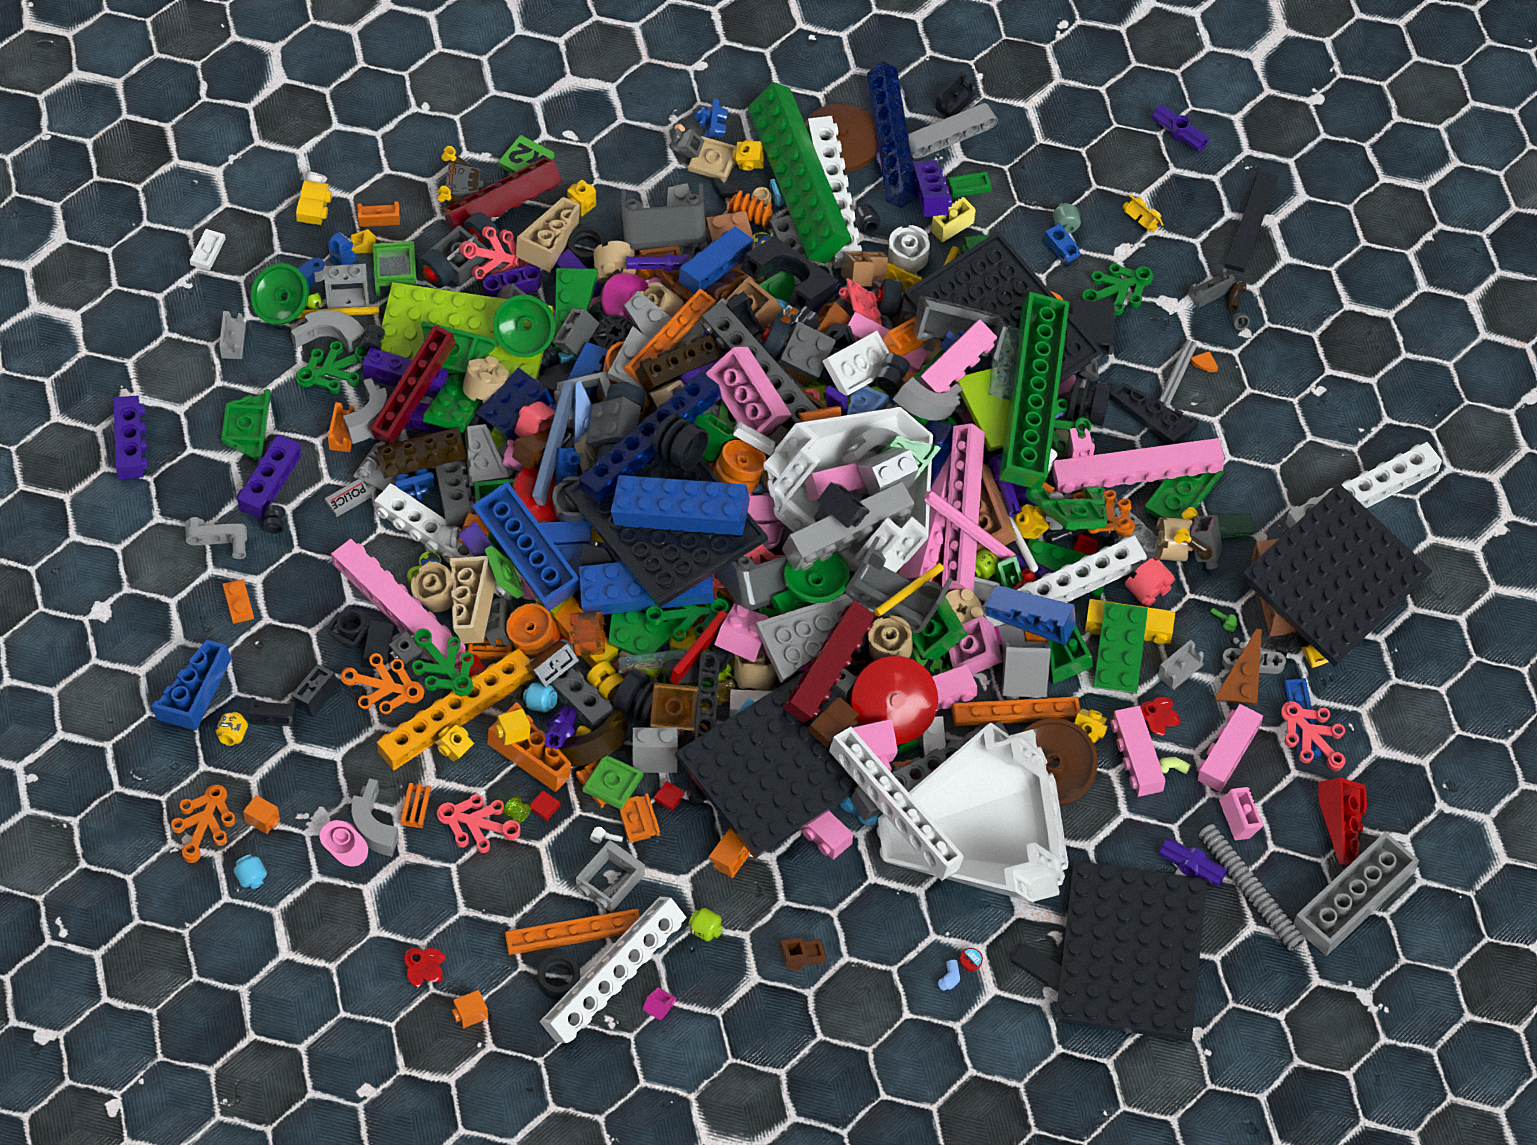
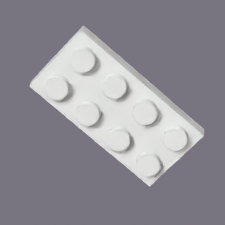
(857, 363)

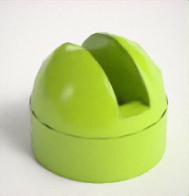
(314, 301)

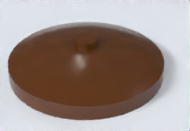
(855, 133)
(1069, 757)

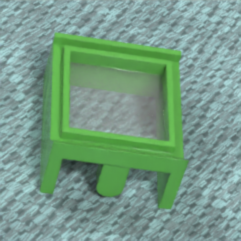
(394, 264)

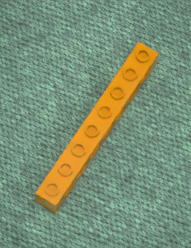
(504, 684)

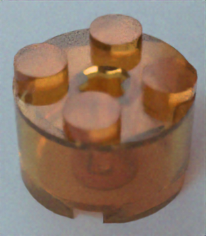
(587, 633)

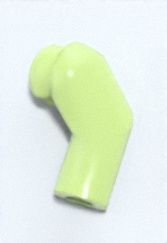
(1174, 762)

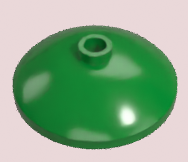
(269, 294)
(514, 335)
(830, 575)

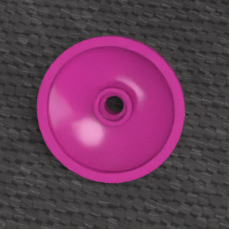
(619, 291)

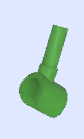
(1230, 620)

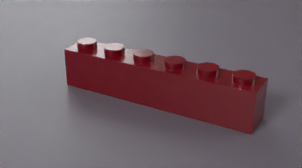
(505, 193)
(413, 385)
(829, 661)

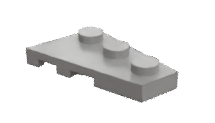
(482, 456)

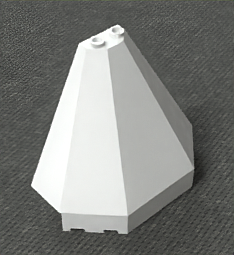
(820, 447)
(997, 812)

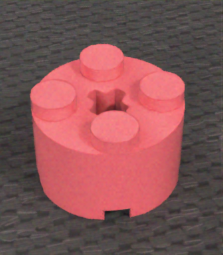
(534, 419)
(1150, 581)

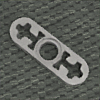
(1268, 655)

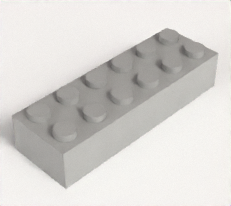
(829, 535)
(1355, 893)

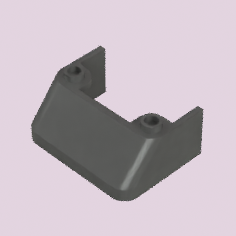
(664, 225)
(938, 316)
(755, 584)
(875, 584)

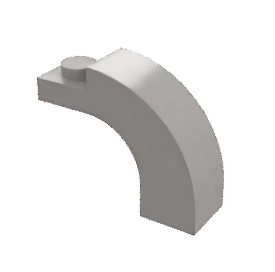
(330, 324)
(926, 403)
(360, 422)
(871, 440)
(378, 836)

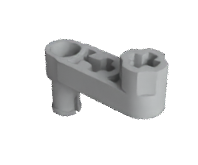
(200, 534)

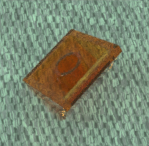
(674, 706)

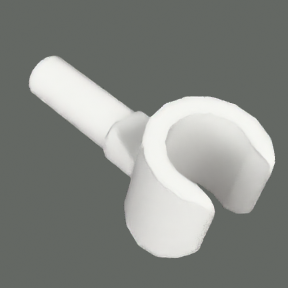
(599, 833)

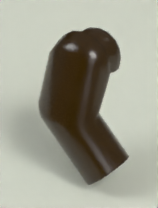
(1237, 287)

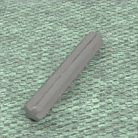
(1177, 372)

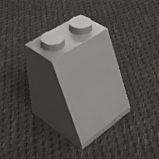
(888, 470)
(1025, 669)
(655, 750)

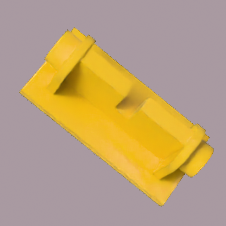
(1149, 217)
(906, 278)

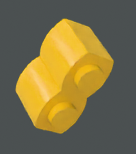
(313, 202)

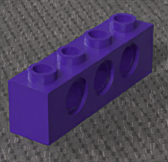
(932, 188)
(390, 368)
(124, 409)
(281, 448)

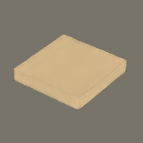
(714, 159)

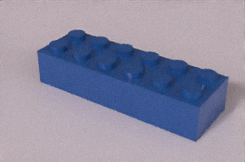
(680, 505)
(527, 546)
(615, 590)

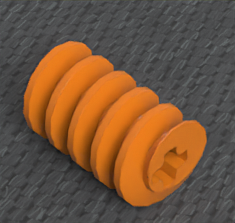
(754, 211)

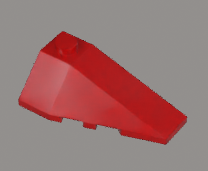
(1342, 809)

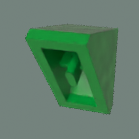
(1008, 572)

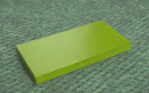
(986, 410)

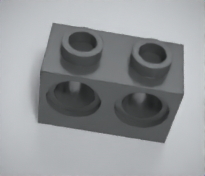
(789, 234)

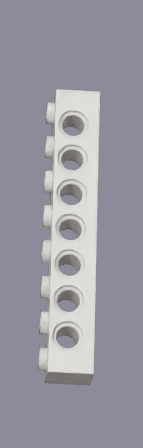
(825, 128)
(1427, 464)
(394, 498)
(1095, 578)
(896, 803)
(556, 1020)

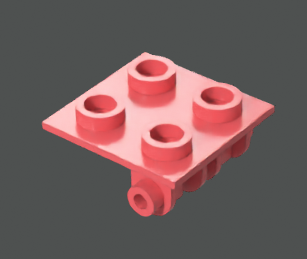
(862, 300)

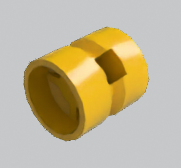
(605, 679)

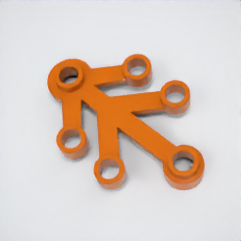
(1123, 525)
(385, 685)
(203, 820)

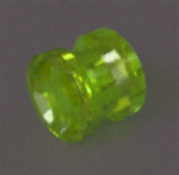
(517, 809)

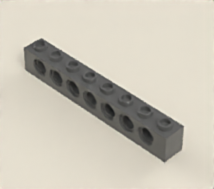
(720, 317)
(917, 768)

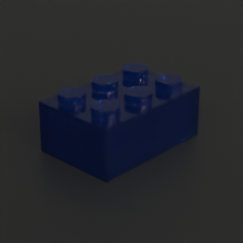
(503, 407)

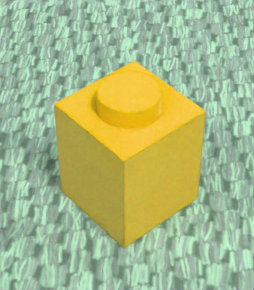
(513, 727)

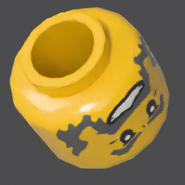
(231, 728)

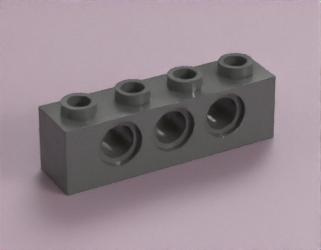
(453, 492)
(590, 717)

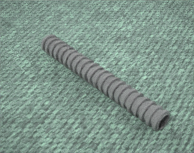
(1252, 888)

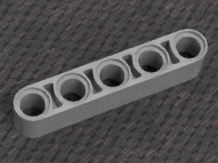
(951, 130)

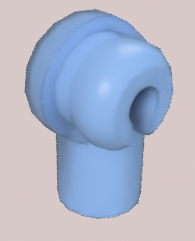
(952, 978)

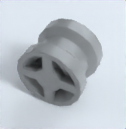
(448, 536)

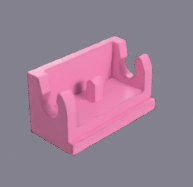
(1079, 447)

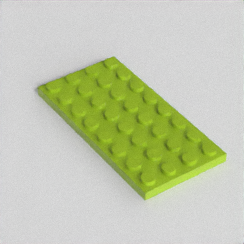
(461, 311)

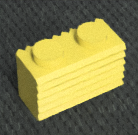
(958, 218)

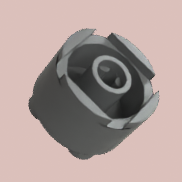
(562, 506)

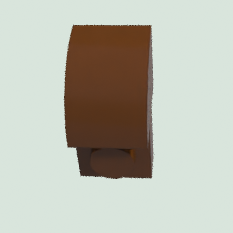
(801, 953)

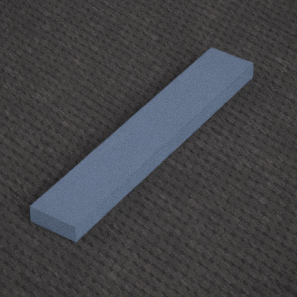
(554, 441)

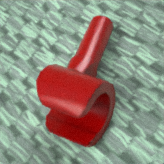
(1028, 576)

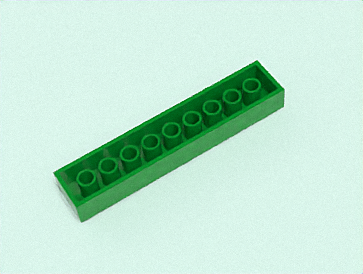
(799, 173)
(1034, 391)

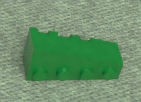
(573, 290)

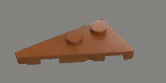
(671, 278)
(1243, 680)

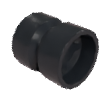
(891, 372)

